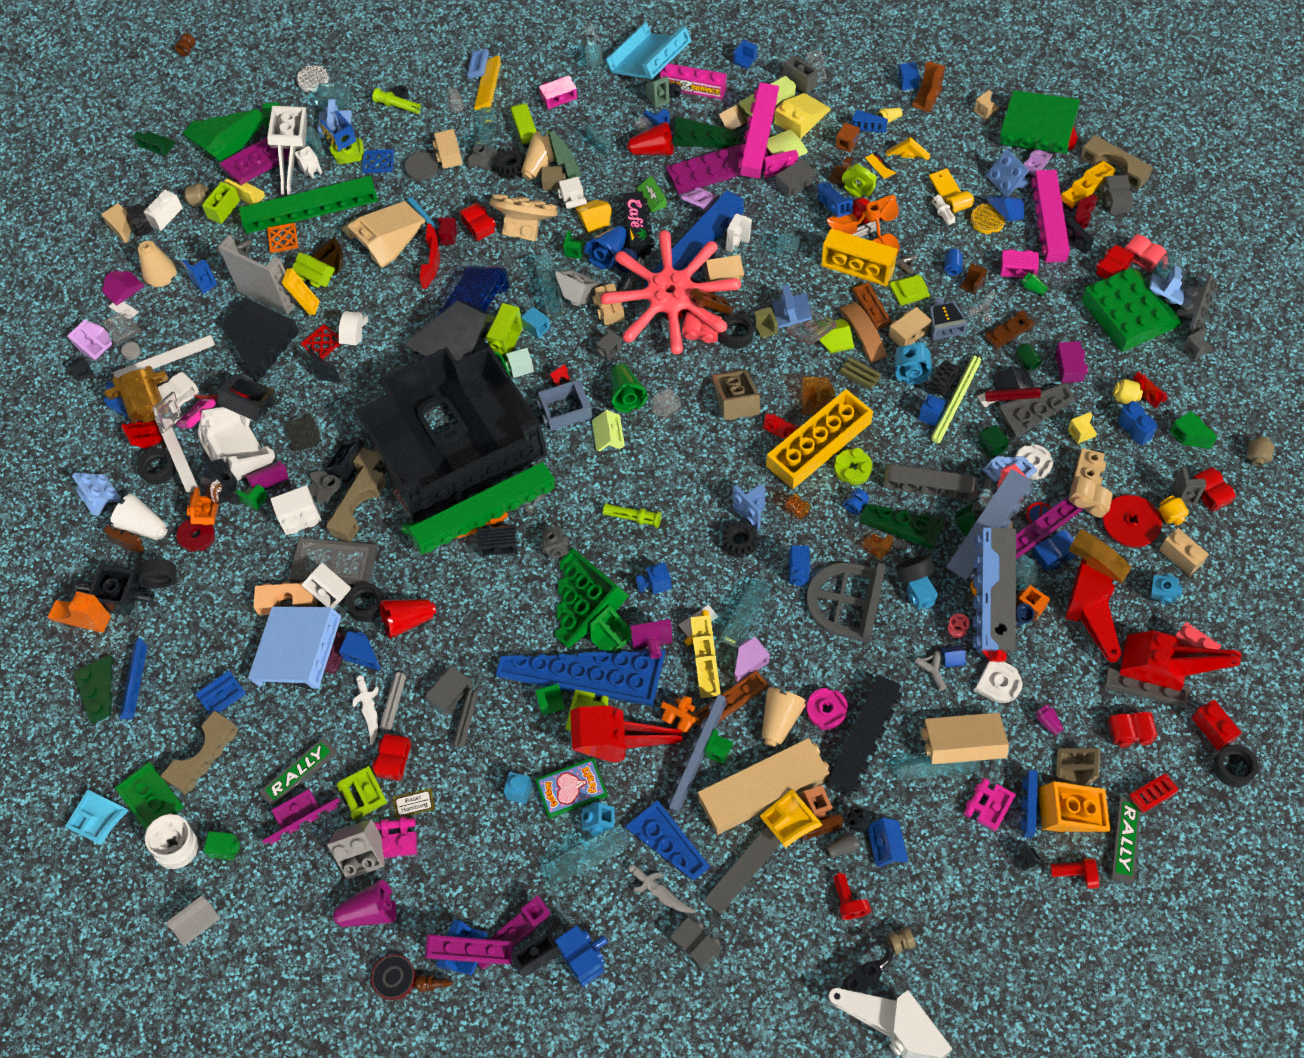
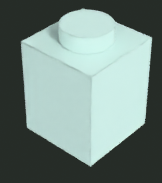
(519, 362)

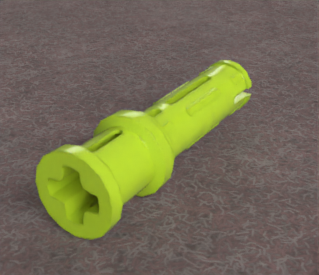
(389, 100)
(641, 516)

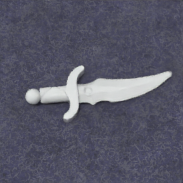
(368, 707)

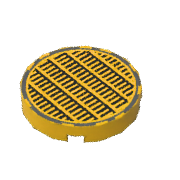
(987, 219)

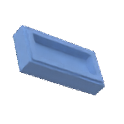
(478, 63)

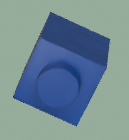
(932, 410)

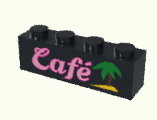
(637, 223)

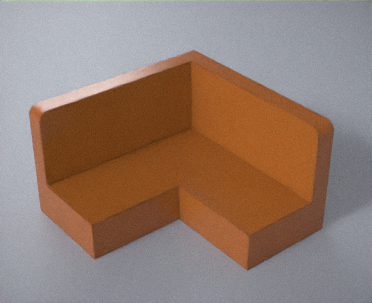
(930, 86)

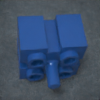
(582, 954)

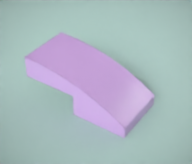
(1037, 161)

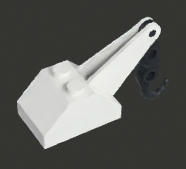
(901, 1020)

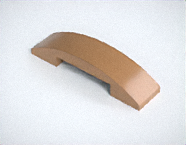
(865, 331)

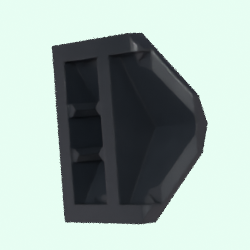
(323, 370)
(1012, 379)

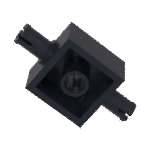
(116, 589)

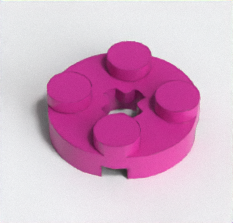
(829, 698)

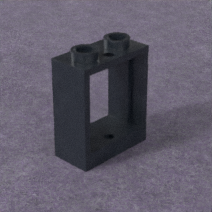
(230, 400)

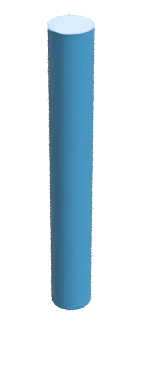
(421, 212)

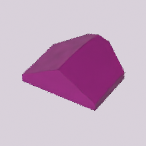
(120, 286)

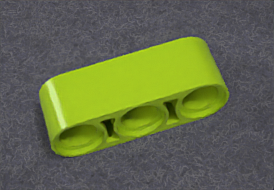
(523, 122)

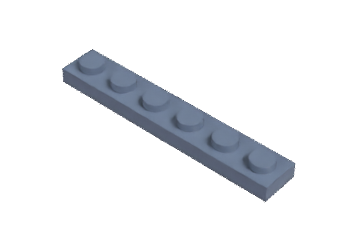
(693, 762)

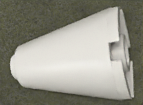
(138, 519)

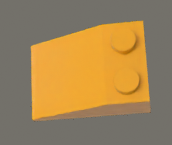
(1073, 808)

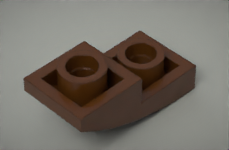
(125, 539)

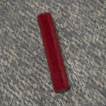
(1013, 394)

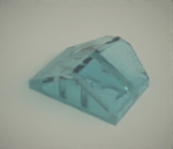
(1027, 573)

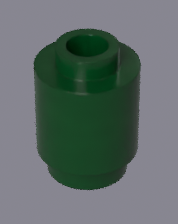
(1028, 356)

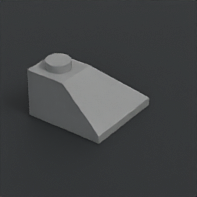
(576, 286)

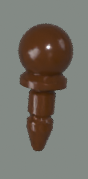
(425, 982)

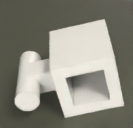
(571, 192)

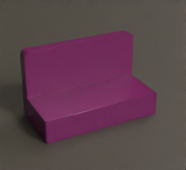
(268, 476)

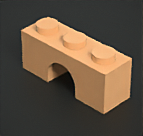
(273, 595)

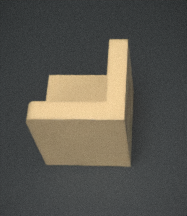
(984, 106)
(733, 117)

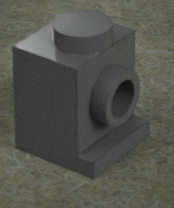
(608, 345)

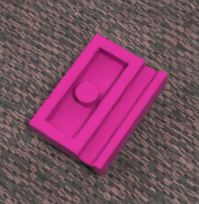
(777, 163)

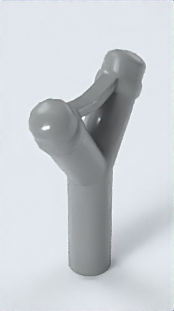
(933, 669)

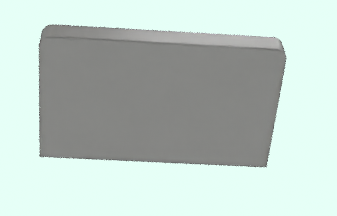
(193, 920)

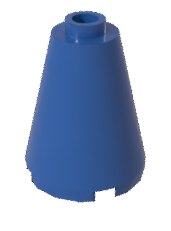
(605, 246)

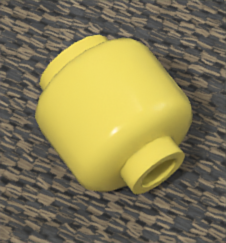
(1127, 391)

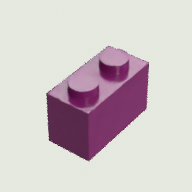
(1071, 362)

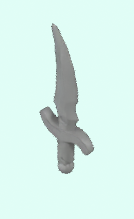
(658, 890)

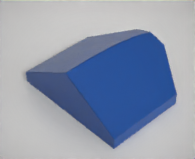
(1009, 207)

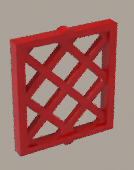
(322, 335)

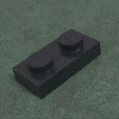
(1078, 235)

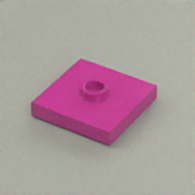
(193, 416)

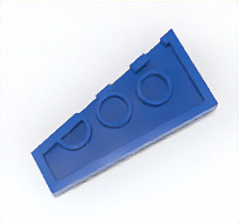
(665, 837)

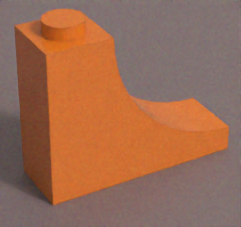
(83, 612)

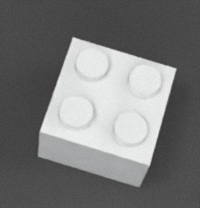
(296, 510)

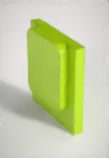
(909, 289)

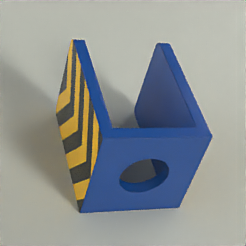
(335, 139)

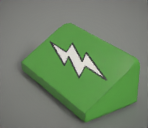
(654, 195)

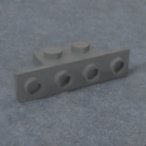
(1197, 302)

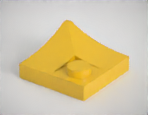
(790, 818)

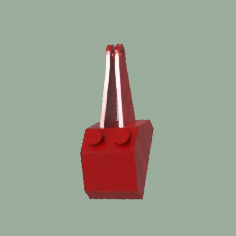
(1090, 605)
(1165, 661)
(602, 733)

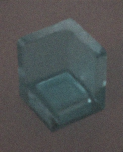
(788, 243)

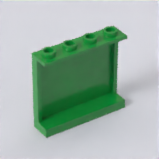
(1039, 121)

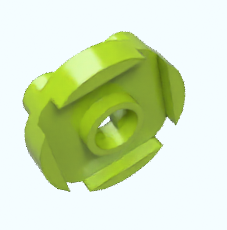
(354, 153)
(867, 179)
(857, 457)

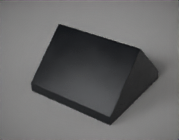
(342, 462)

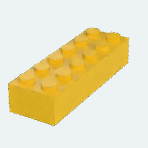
(819, 439)

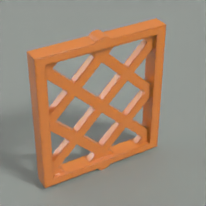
(281, 228)

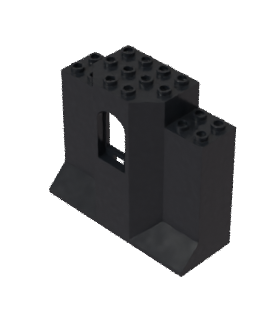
(489, 418)

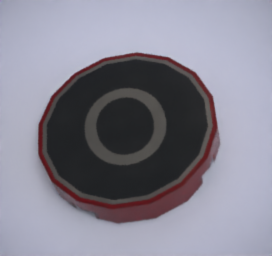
(393, 977)

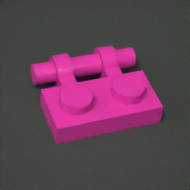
(995, 807)
(398, 844)

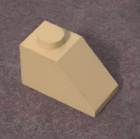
(118, 221)

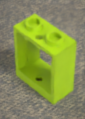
(505, 330)

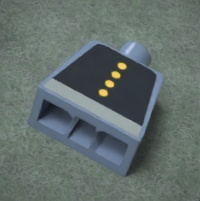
(946, 320)

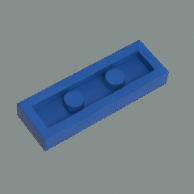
(1029, 804)

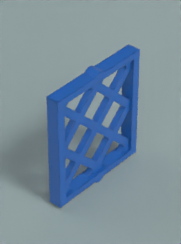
(378, 152)

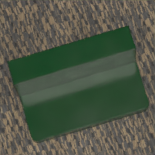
(154, 142)

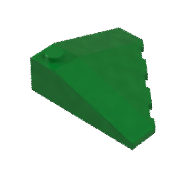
(225, 135)
(584, 597)

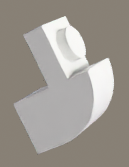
(351, 327)

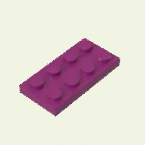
(252, 161)

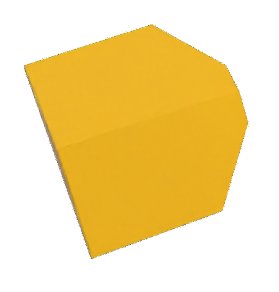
(594, 215)

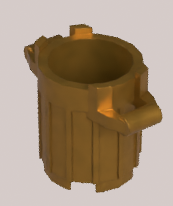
(138, 392)

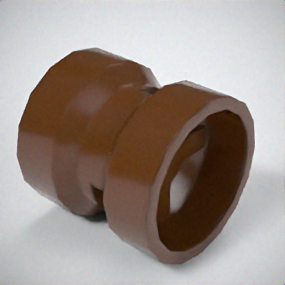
(185, 44)

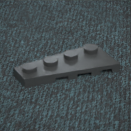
(1027, 413)

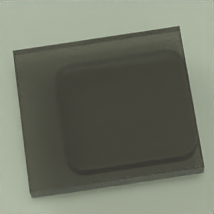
(303, 432)

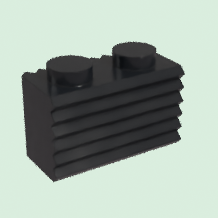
(497, 540)
(535, 954)

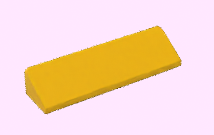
(488, 83)

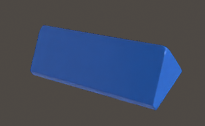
(133, 680)

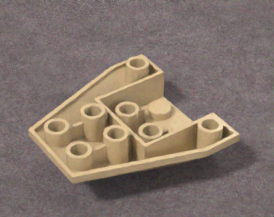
(385, 231)

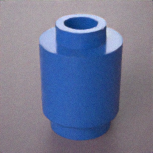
(953, 262)

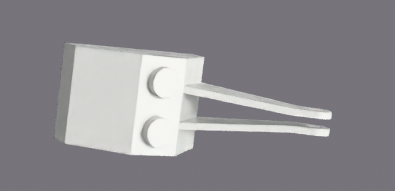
(287, 131)

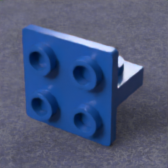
(460, 929)

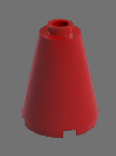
(652, 141)
(405, 614)

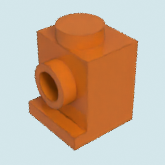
(1034, 598)

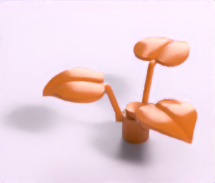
(884, 208)

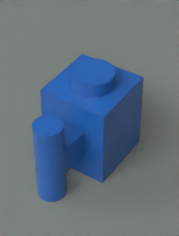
(657, 578)

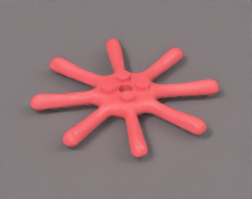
(665, 281)

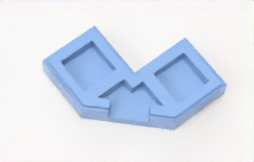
(994, 467)

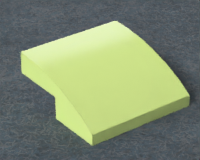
(785, 142)

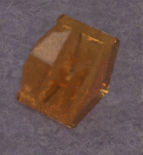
(816, 394)

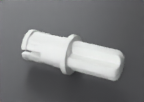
(943, 210)

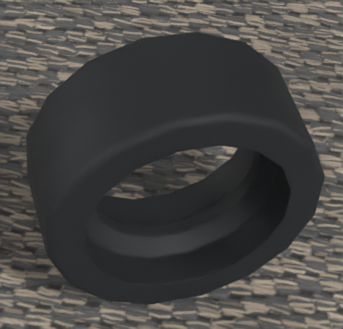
(738, 342)
(150, 456)
(915, 568)
(157, 573)
(354, 593)
(1246, 755)

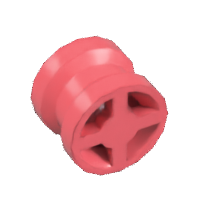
(961, 621)

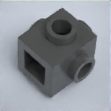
(557, 545)

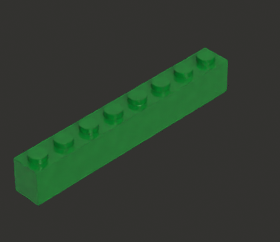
(308, 204)
(482, 508)

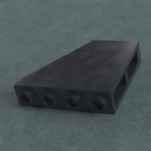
(459, 328)
(259, 335)

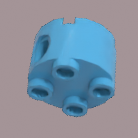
(913, 363)

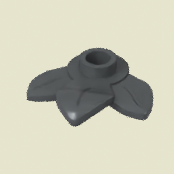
(482, 157)
(321, 488)

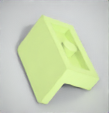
(608, 430)

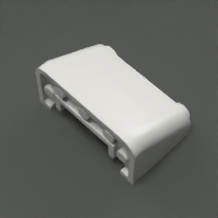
(231, 439)

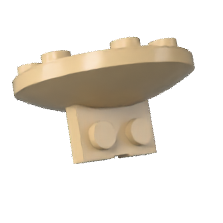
(522, 215)

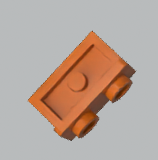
(201, 509)

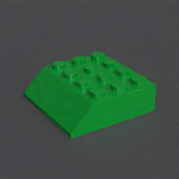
(1129, 309)

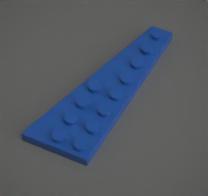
(620, 676)

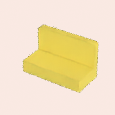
(247, 192)

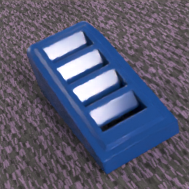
(869, 122)

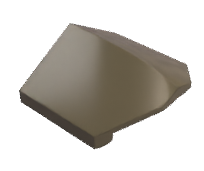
(1078, 765)

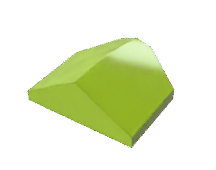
(839, 338)

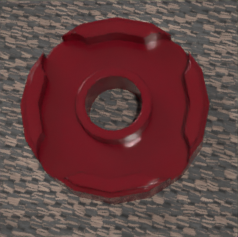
(200, 543)

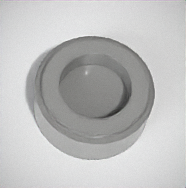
(131, 351)

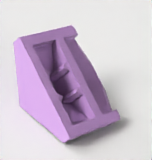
(700, 198)
(90, 339)

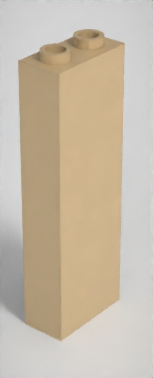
(762, 785)

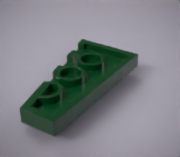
(699, 134)
(911, 527)

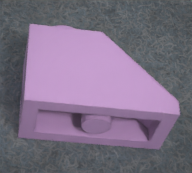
(750, 658)

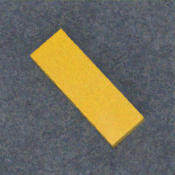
(300, 291)

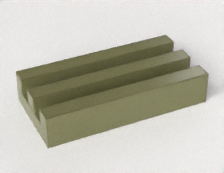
(861, 371)

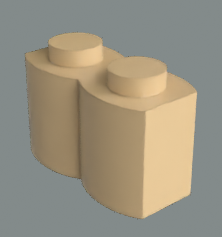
(1090, 496)

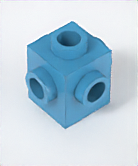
(1166, 588)
(597, 818)

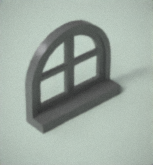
(870, 604)

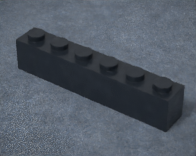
(864, 736)

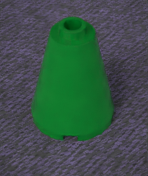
(626, 389)

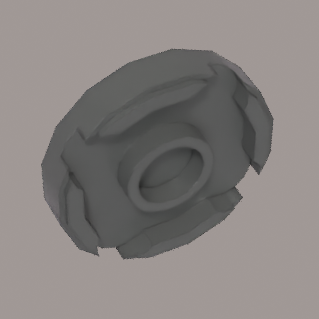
(421, 166)

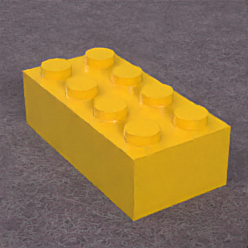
(859, 257)

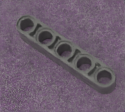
(930, 482)

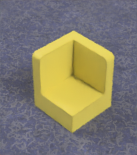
(1081, 428)

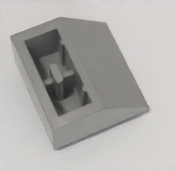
(357, 849)

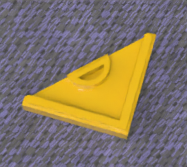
(908, 149)

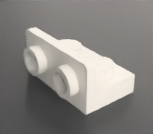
(738, 231)

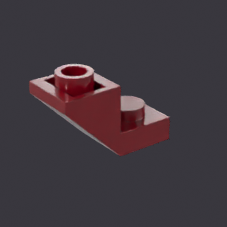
(1084, 210)

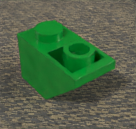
(1193, 432)

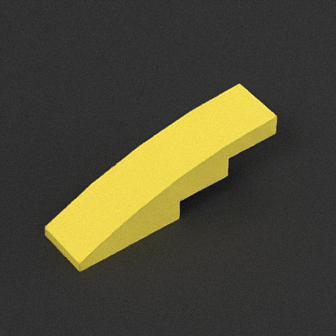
(705, 656)

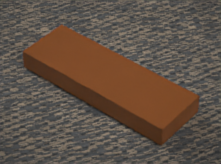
(871, 305)

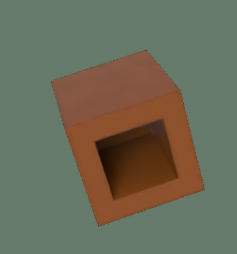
(847, 137)

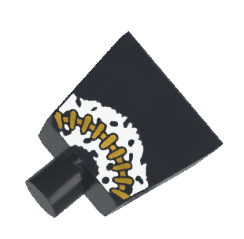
(219, 482)

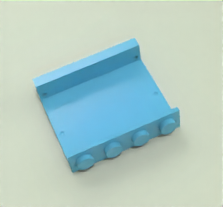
(647, 53)

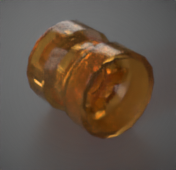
(797, 506)

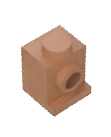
(818, 798)

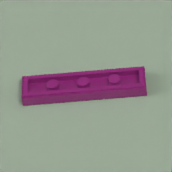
(468, 949)

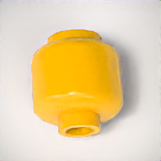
(1173, 510)

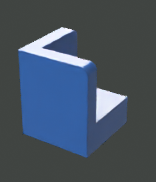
(745, 54)
(908, 76)
(657, 118)

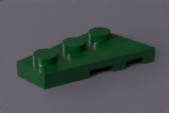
(95, 688)

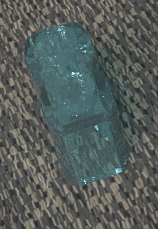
(340, 92)

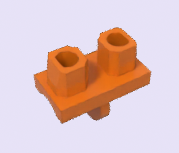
(671, 712)

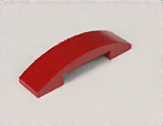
(429, 270)

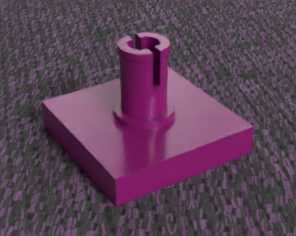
(652, 636)

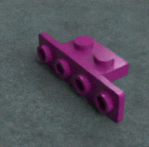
(296, 811)

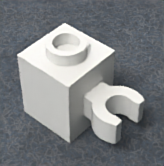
(308, 161)

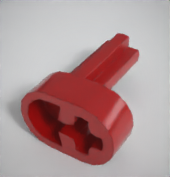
(1086, 868)
(849, 909)

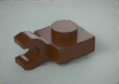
(836, 175)

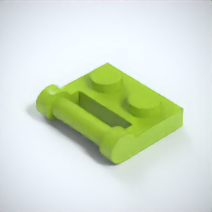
(368, 790)

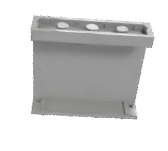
(257, 280)

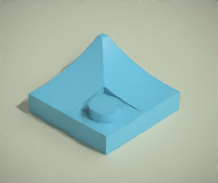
(95, 817)

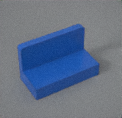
(200, 275)
(887, 842)

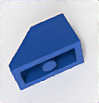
(358, 650)

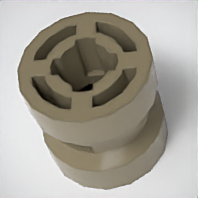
(901, 940)

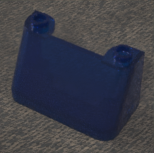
(479, 286)

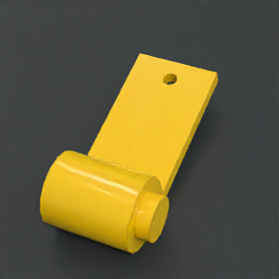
(950, 191)

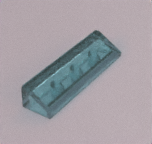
(920, 766)

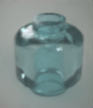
(1167, 263)

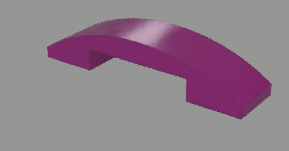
(522, 925)

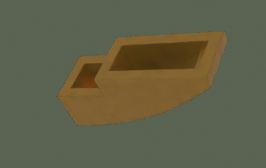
(1100, 556)

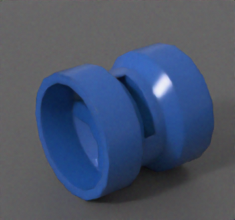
(856, 500)

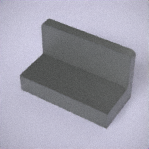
(1188, 489)

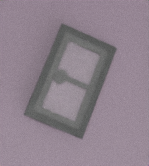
(348, 560)

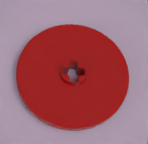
(1136, 534)

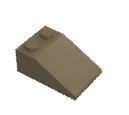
(736, 394)

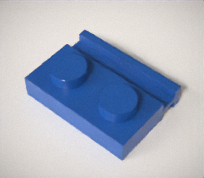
(220, 693)

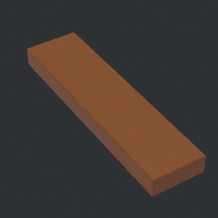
(737, 696)

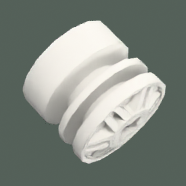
(169, 831)

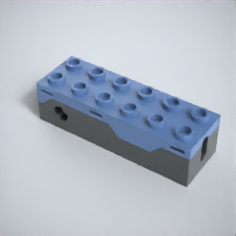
(995, 593)

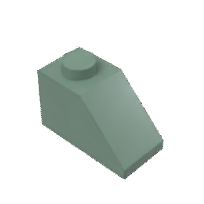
(658, 91)

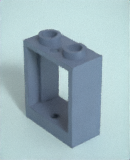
(562, 392)

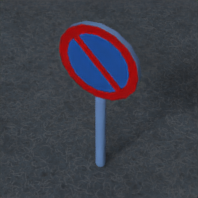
(1038, 509)

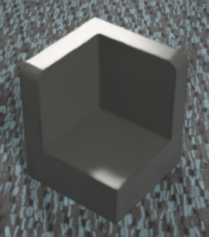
(1196, 344)

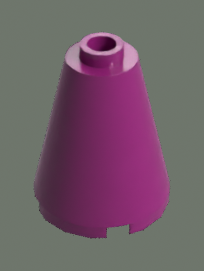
(367, 907)

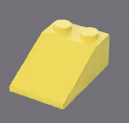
(800, 114)

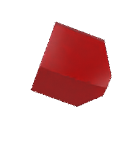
(142, 434)

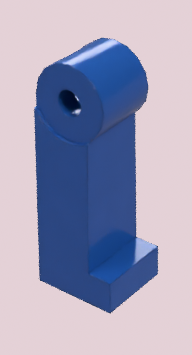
(834, 201)

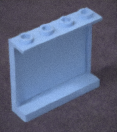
(295, 645)

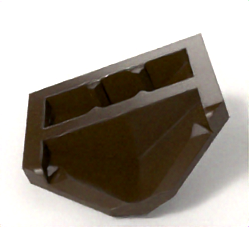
(330, 254)

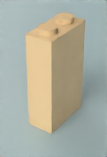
(965, 738)

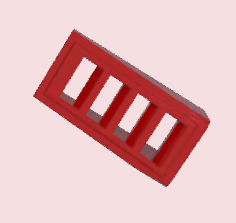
(1163, 785)

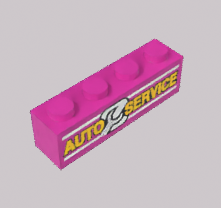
(696, 80)

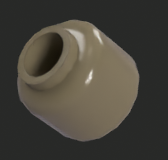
(196, 194)
(1260, 450)

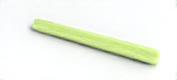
(955, 399)

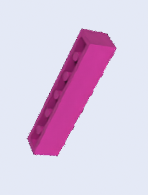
(759, 130)
(1050, 216)

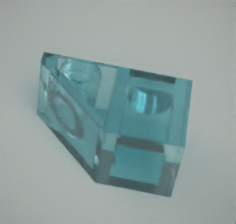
(593, 54)

